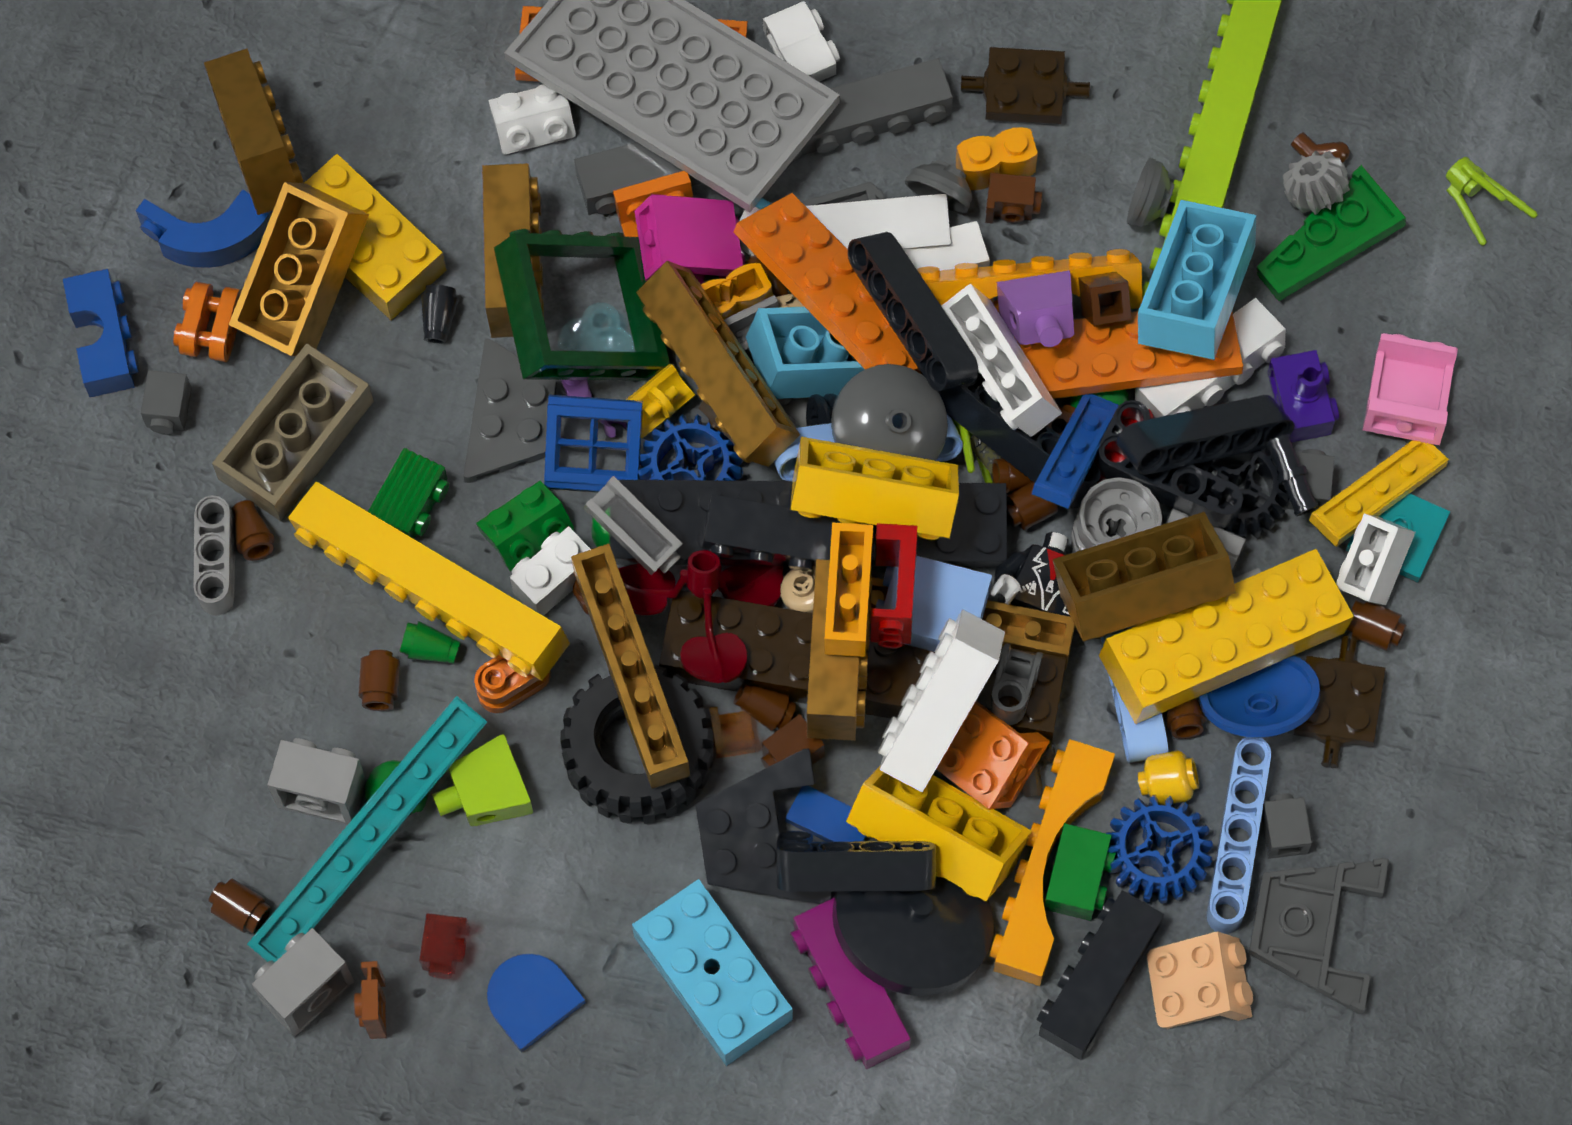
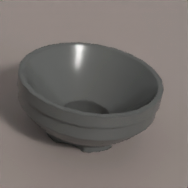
(941, 179)
(1150, 195)

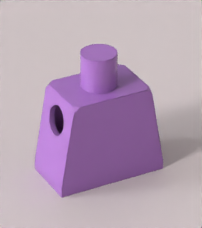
(1038, 308)

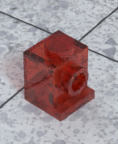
(443, 945)

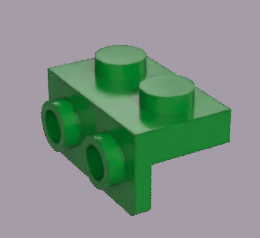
(524, 524)

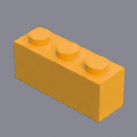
(848, 589)

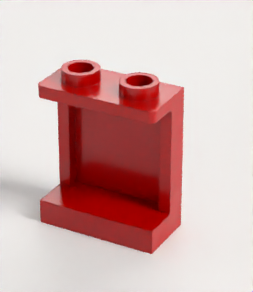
(896, 548)

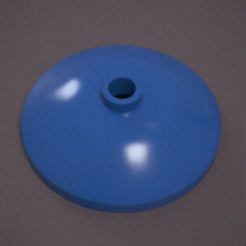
(1265, 701)

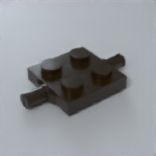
(1025, 85)
(1346, 704)

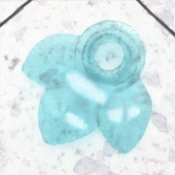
(584, 336)

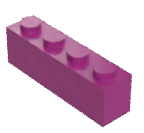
(855, 1000)

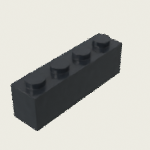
(766, 532)
(1100, 974)

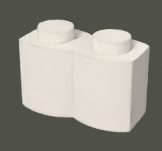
(798, 41)

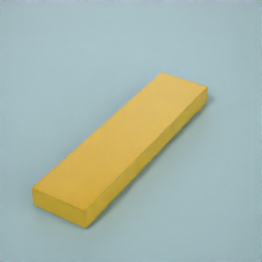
(1378, 490)

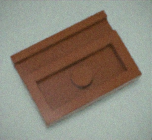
(371, 1002)

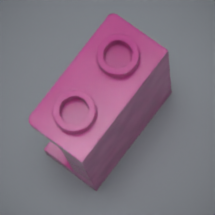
(688, 233)

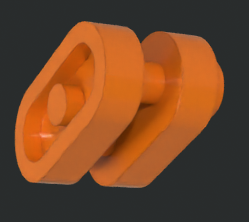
(192, 333)
(503, 688)

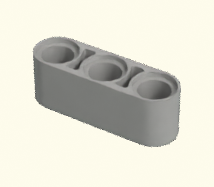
(209, 538)

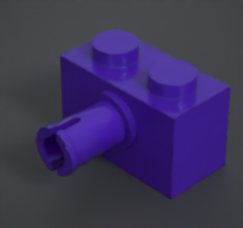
(1301, 391)

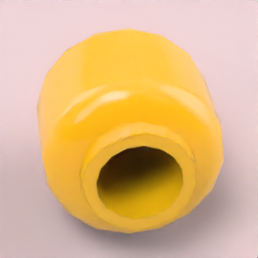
(1168, 776)

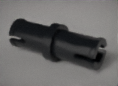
(1292, 475)

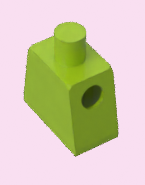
(486, 786)

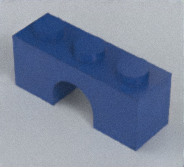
(107, 362)

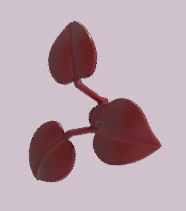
(709, 657)

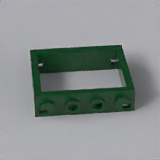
(527, 318)

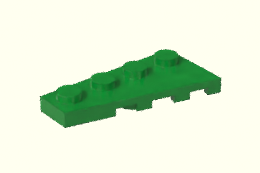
(1332, 237)

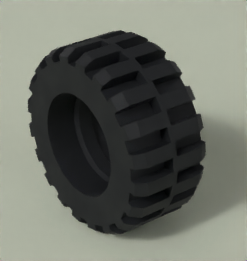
(631, 793)

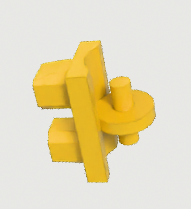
(661, 397)

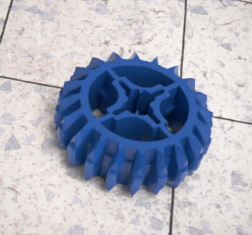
(717, 448)
(1173, 841)

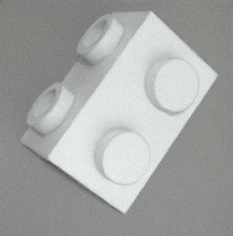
(531, 119)

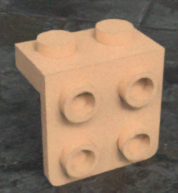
(1199, 980)

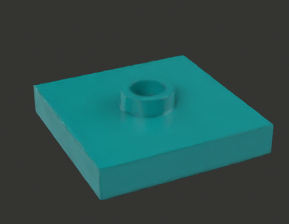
(1427, 523)

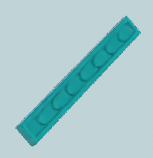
(369, 829)

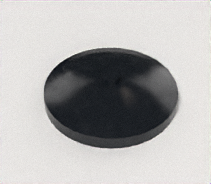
(914, 938)

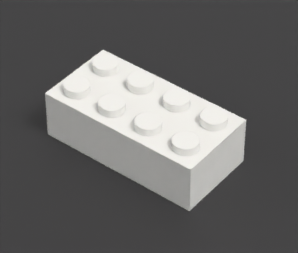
(940, 699)

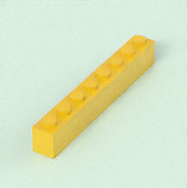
(428, 581)

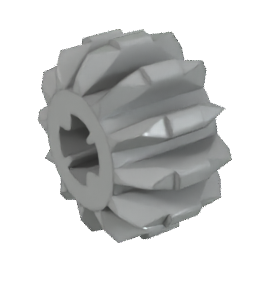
(1316, 182)

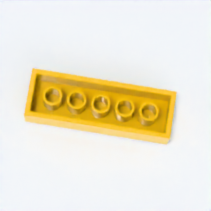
(1226, 639)

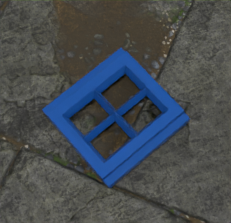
(594, 409)

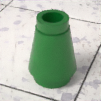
(428, 644)

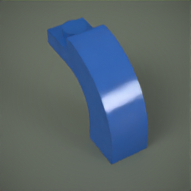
(206, 243)

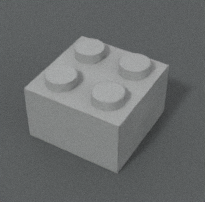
(317, 781)
(302, 981)

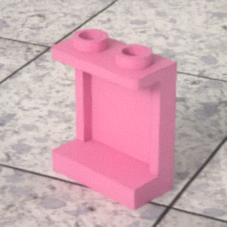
(1410, 389)

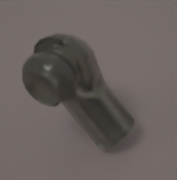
(1033, 785)

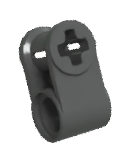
(1015, 677)

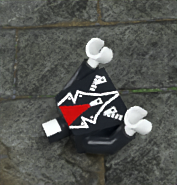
(1030, 577)

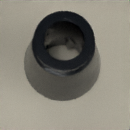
(438, 311)

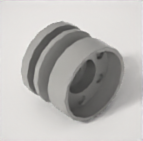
(1113, 507)

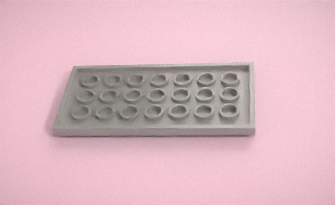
(678, 87)

